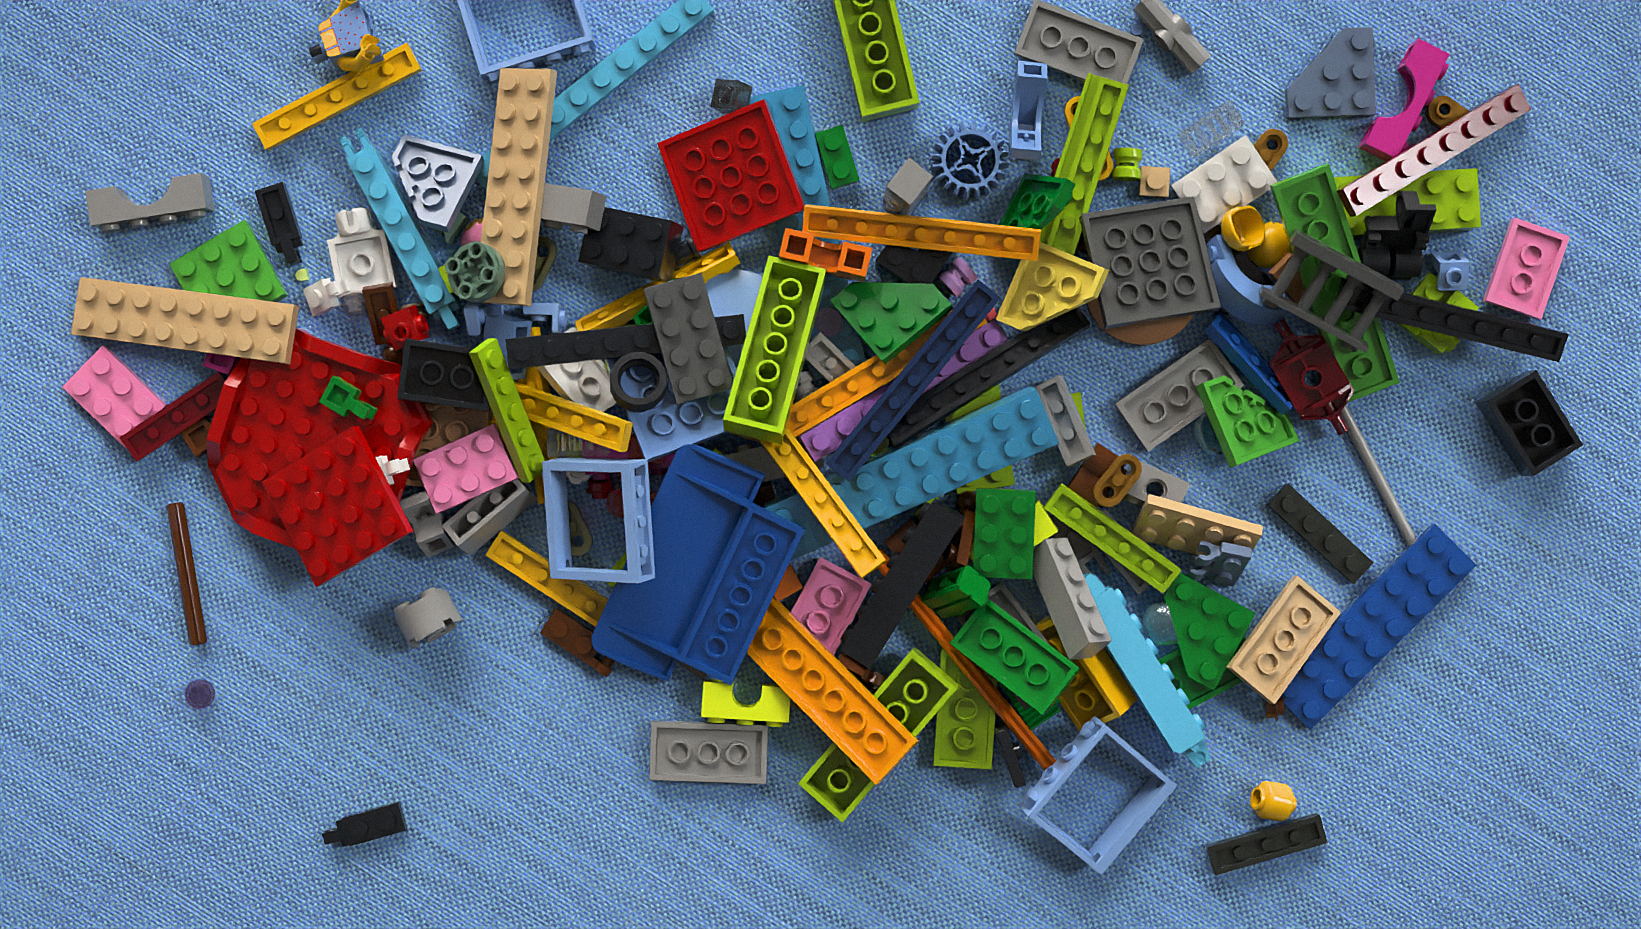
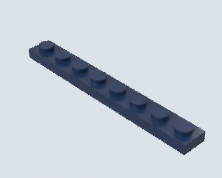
(913, 380)

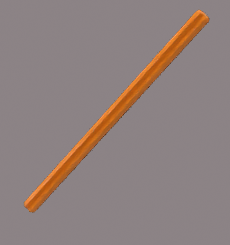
(978, 679)

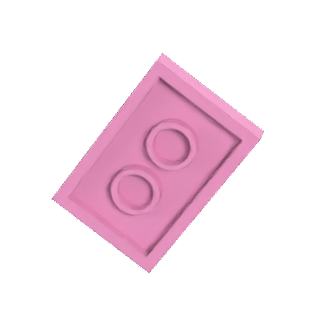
(1526, 268)
(113, 393)
(466, 468)
(830, 602)

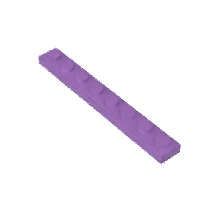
(833, 431)

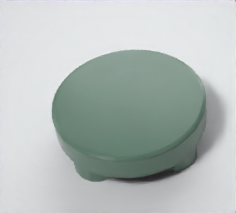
(475, 272)

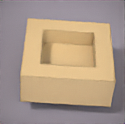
(1154, 182)

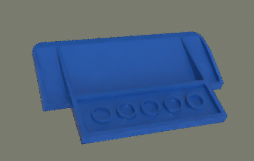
(713, 572)

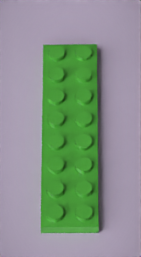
(1314, 207)

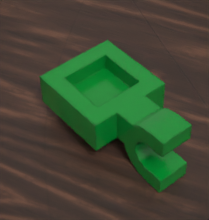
(343, 399)

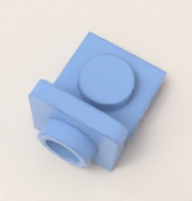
(1451, 269)
(542, 311)
(476, 315)

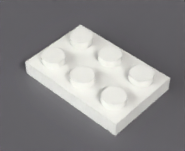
(1226, 182)
(581, 382)

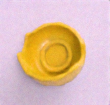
(1243, 228)
(1273, 247)

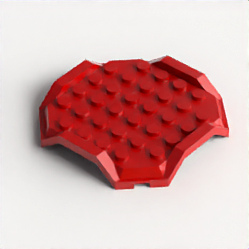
(274, 417)

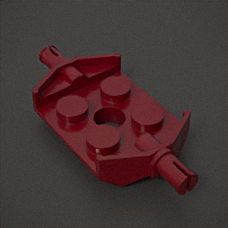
(1305, 353)

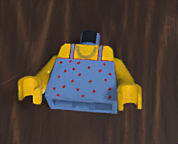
(348, 39)

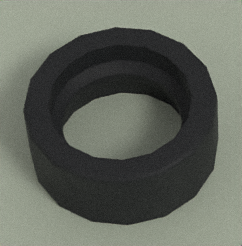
(638, 359)

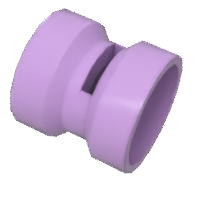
(957, 277)

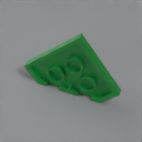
(1037, 201)
(891, 313)
(1206, 628)

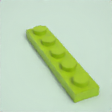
(508, 409)
(1112, 538)

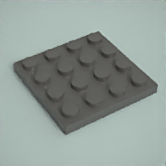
(1153, 262)

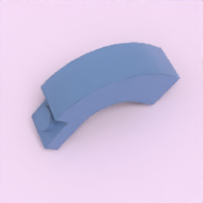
(1027, 111)
(1236, 291)

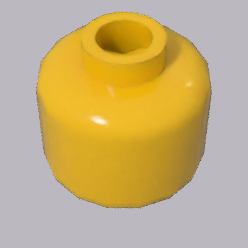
(1273, 801)

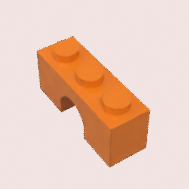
(839, 260)

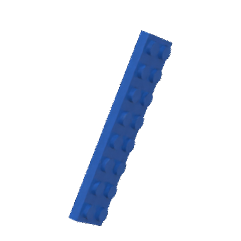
(1376, 623)

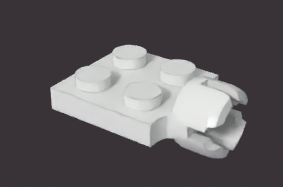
(360, 252)

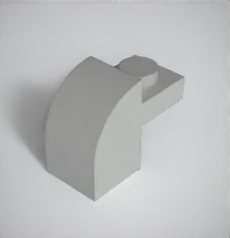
(426, 524)

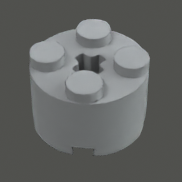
(428, 617)

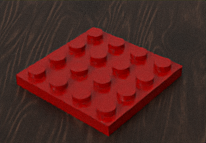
(731, 176)
(337, 506)

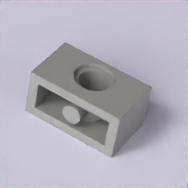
(1170, 486)

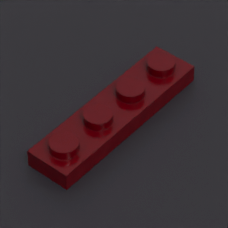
(174, 418)

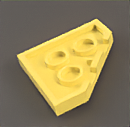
(1049, 288)

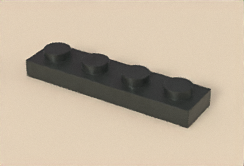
(1320, 533)
(1266, 844)

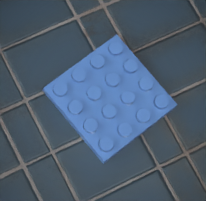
(672, 424)

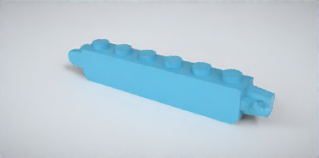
(402, 229)
(1148, 678)

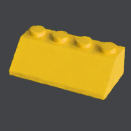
(1097, 687)

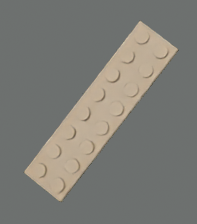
(518, 177)
(185, 320)

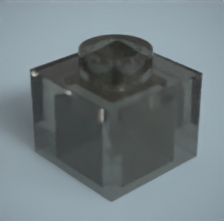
(730, 95)

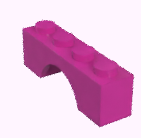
(1421, 69)

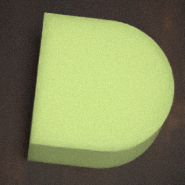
(302, 275)

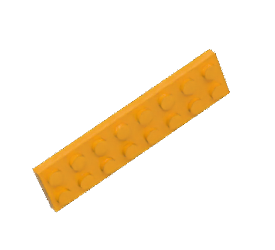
(829, 693)

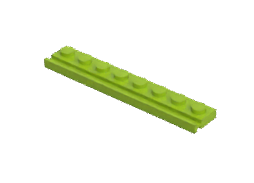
(1085, 156)

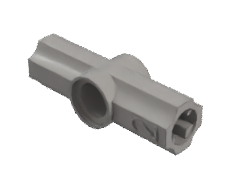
(1172, 34)

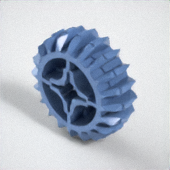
(962, 148)

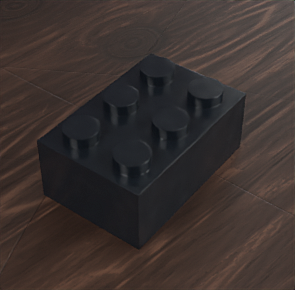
(633, 245)
(440, 376)
(1529, 423)

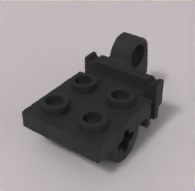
(1396, 242)

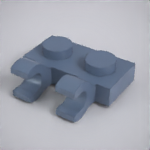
(1221, 564)

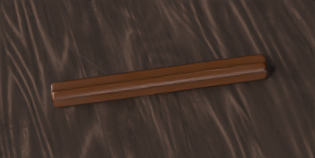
(186, 573)

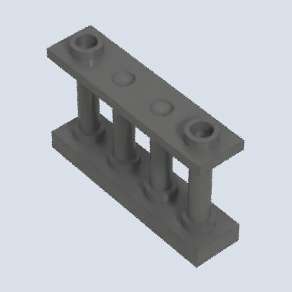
(1330, 262)

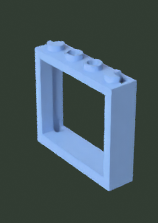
(548, 55)
(636, 519)
(1126, 823)

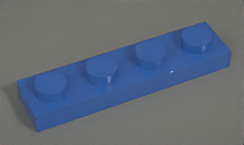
(1248, 360)

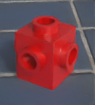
(404, 324)

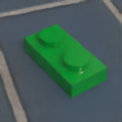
(837, 157)

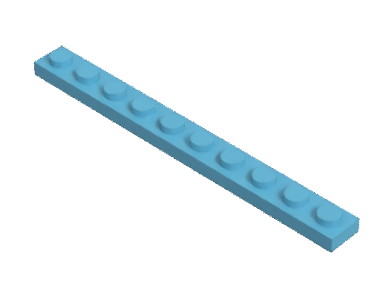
(620, 67)

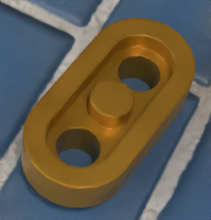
(1454, 111)
(1269, 156)
(1117, 480)

